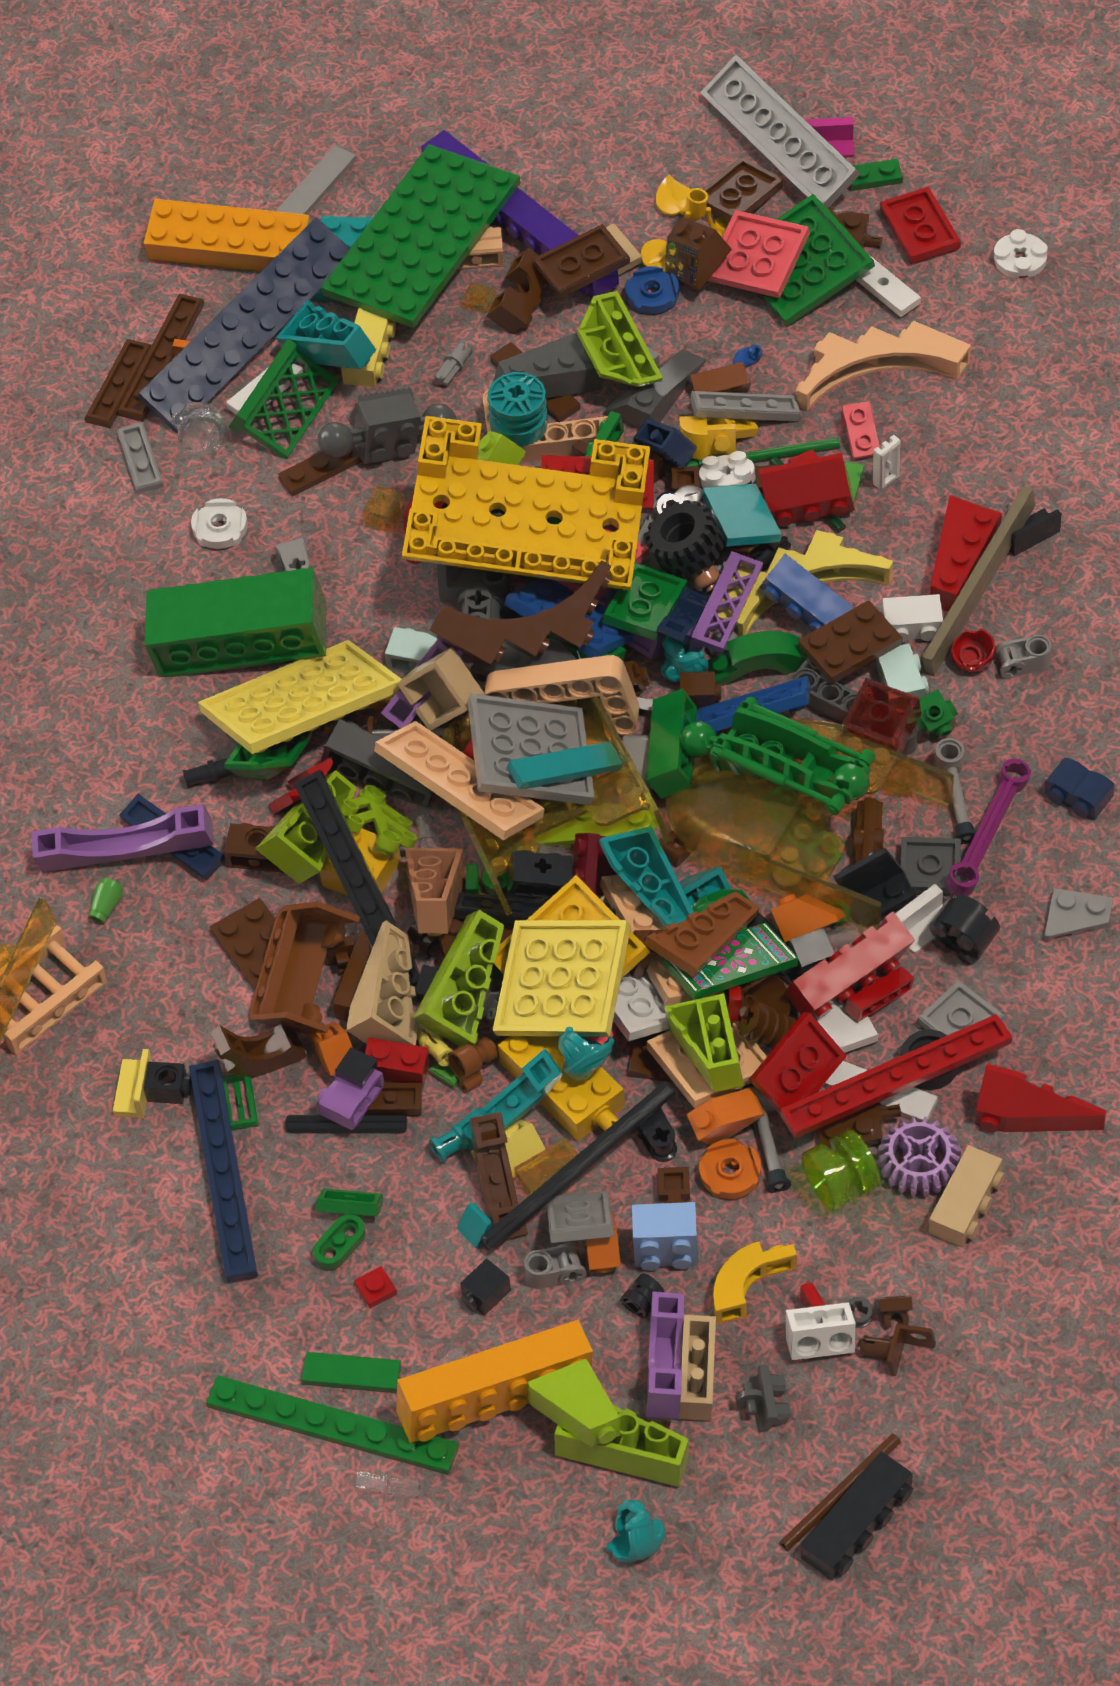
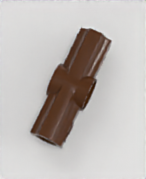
(869, 831)

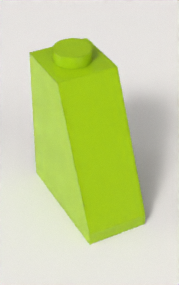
(576, 1403)

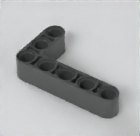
(835, 699)

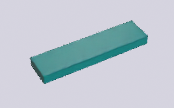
(565, 765)

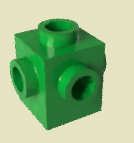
(932, 706)

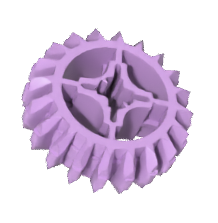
(919, 1165)

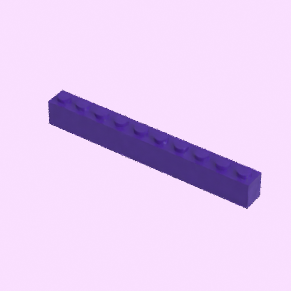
(527, 219)

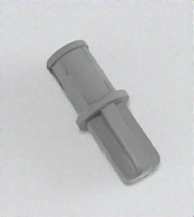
(453, 363)

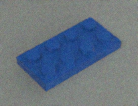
(778, 698)

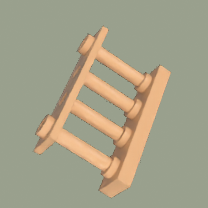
(64, 997)

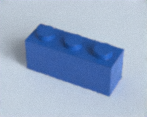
(803, 594)

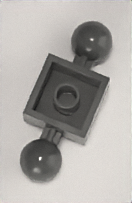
(382, 429)

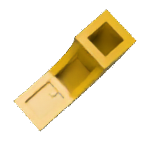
(742, 1271)

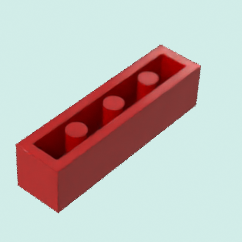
(879, 993)

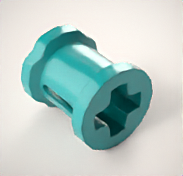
(449, 1143)

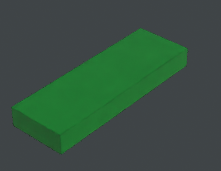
(351, 1372)

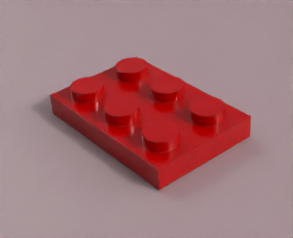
(920, 225)
(798, 1064)

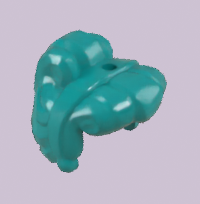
(680, 660)
(581, 1054)
(638, 1533)

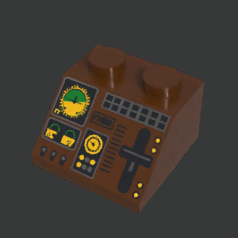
(694, 252)

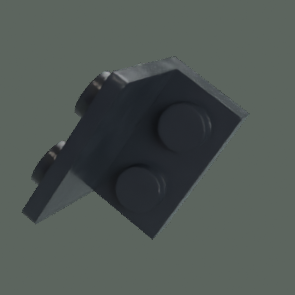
(879, 879)

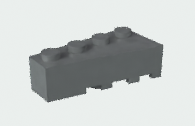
(356, 760)

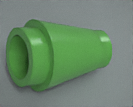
(105, 899)

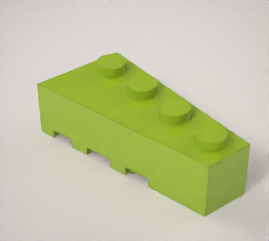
(295, 842)
(640, 1450)

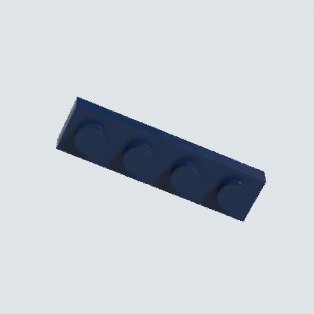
(201, 860)

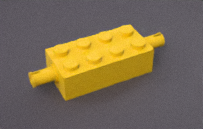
(574, 1103)

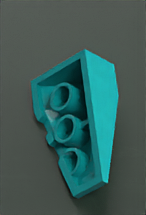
(648, 873)

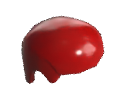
(973, 646)

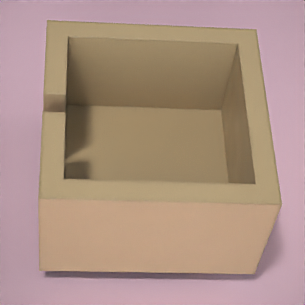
(449, 684)

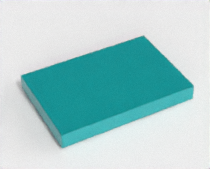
(741, 514)

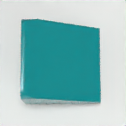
(474, 1224)

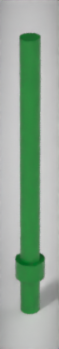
(783, 451)

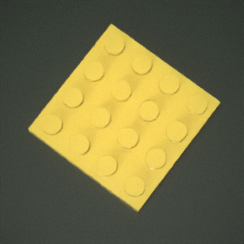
(562, 977)

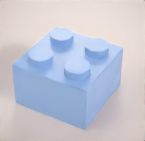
(664, 1235)

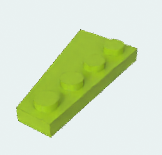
(565, 833)

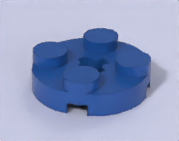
(652, 302)

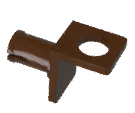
(893, 1347)

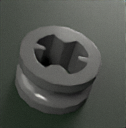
(866, 1308)

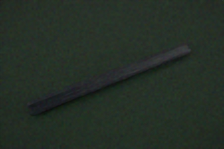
(578, 1165)

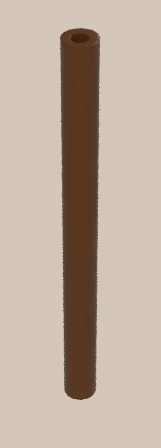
(834, 1496)

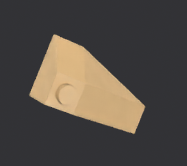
(384, 994)

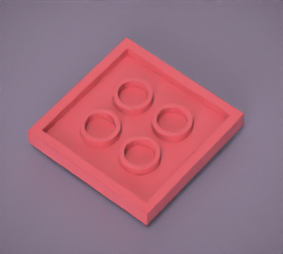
(761, 253)

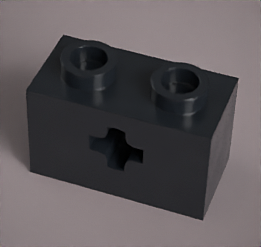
(537, 874)

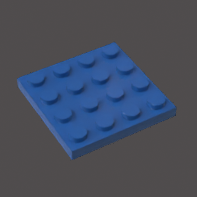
(549, 593)

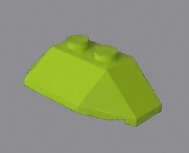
(616, 343)

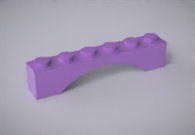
(172, 832)

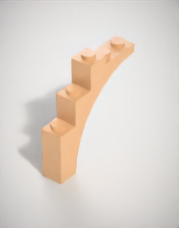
(878, 351)

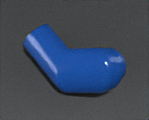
(748, 355)

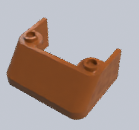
(295, 965)

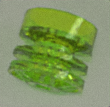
(840, 1169)

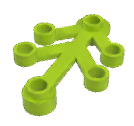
(381, 814)

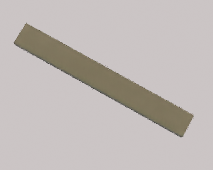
(978, 581)

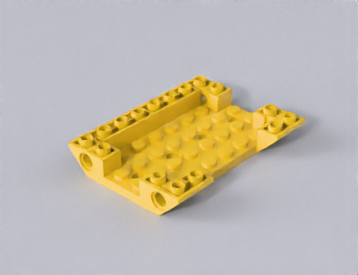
(523, 538)

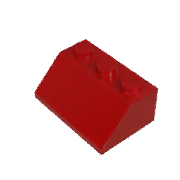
(807, 489)

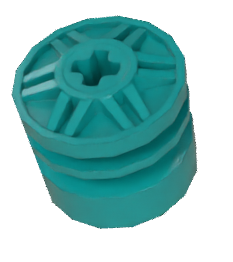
(518, 408)

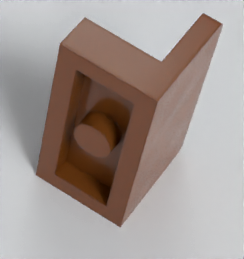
(723, 379)

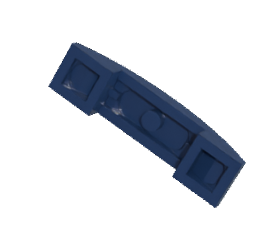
(684, 618)

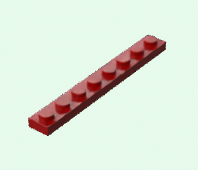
(895, 1076)

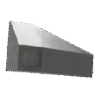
(656, 399)

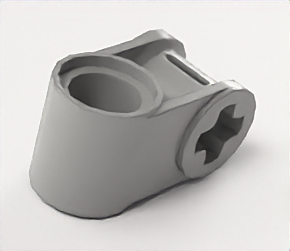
(293, 554)
(1025, 656)
(556, 1266)

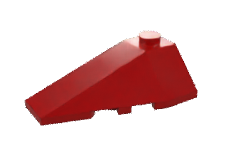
(1017, 1105)

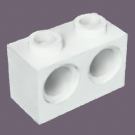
(820, 1331)

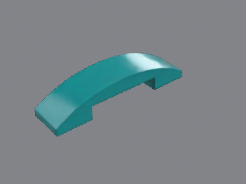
(521, 1095)

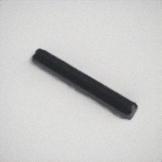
(368, 1124)

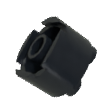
(963, 928)

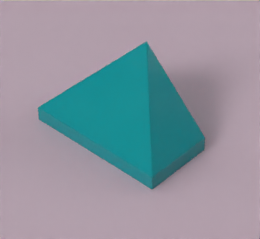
(704, 883)

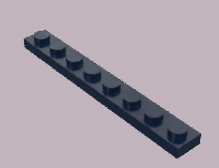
(223, 1171)

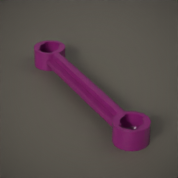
(988, 827)

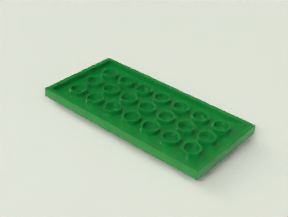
(420, 236)

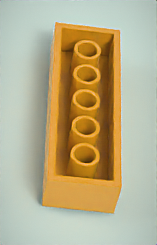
(219, 234)
(485, 1382)

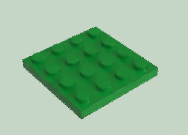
(825, 265)

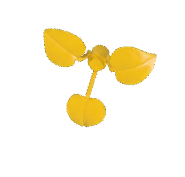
(675, 199)

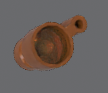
(468, 1060)

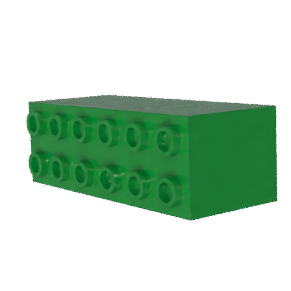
(236, 623)

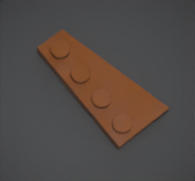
(703, 934)

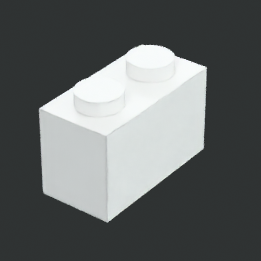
(914, 615)

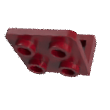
(590, 861)

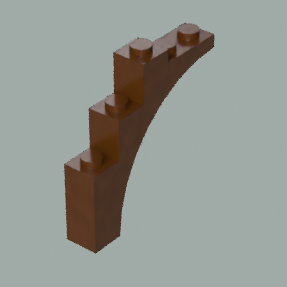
(483, 637)

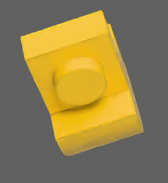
(708, 438)

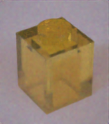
(383, 509)

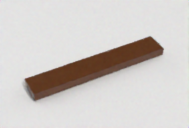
(176, 326)

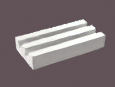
(886, 461)

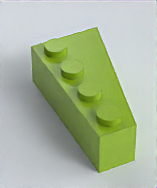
(460, 985)

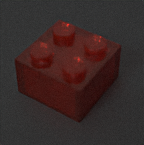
(883, 715)

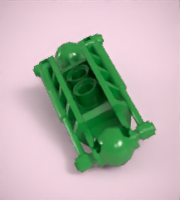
(768, 748)

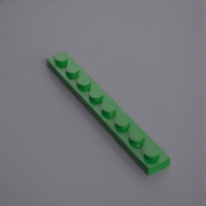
(330, 1424)

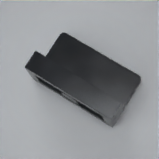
(1035, 530)

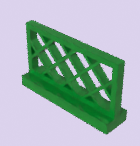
(263, 391)

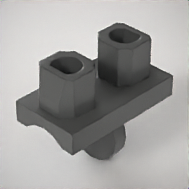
(759, 1399)

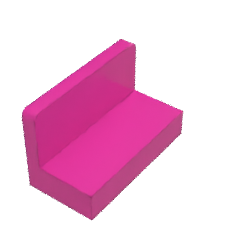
(836, 132)

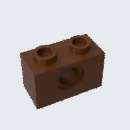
(241, 846)

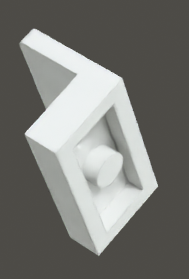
(918, 916)

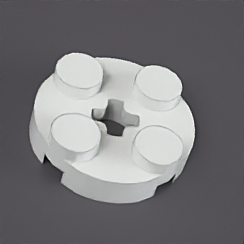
(1020, 242)
(726, 470)
(220, 537)

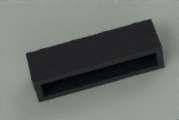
(857, 1516)

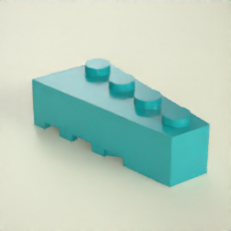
(327, 338)

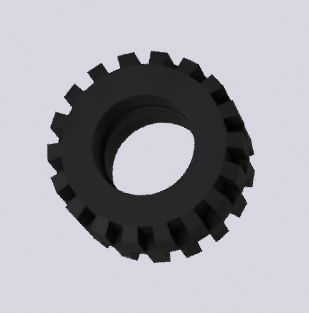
(684, 539)

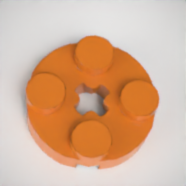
(730, 1185)

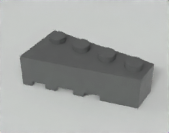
(559, 365)

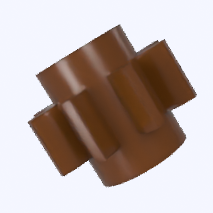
(638, 676)

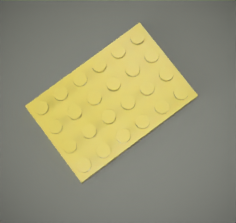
(300, 697)

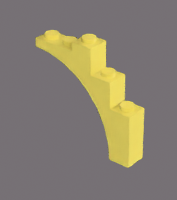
(825, 560)

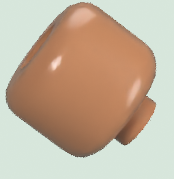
(706, 580)

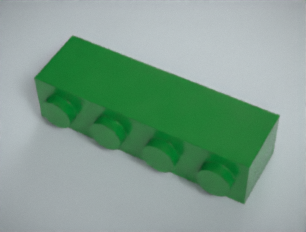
(668, 764)

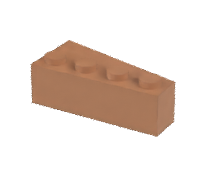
(434, 885)

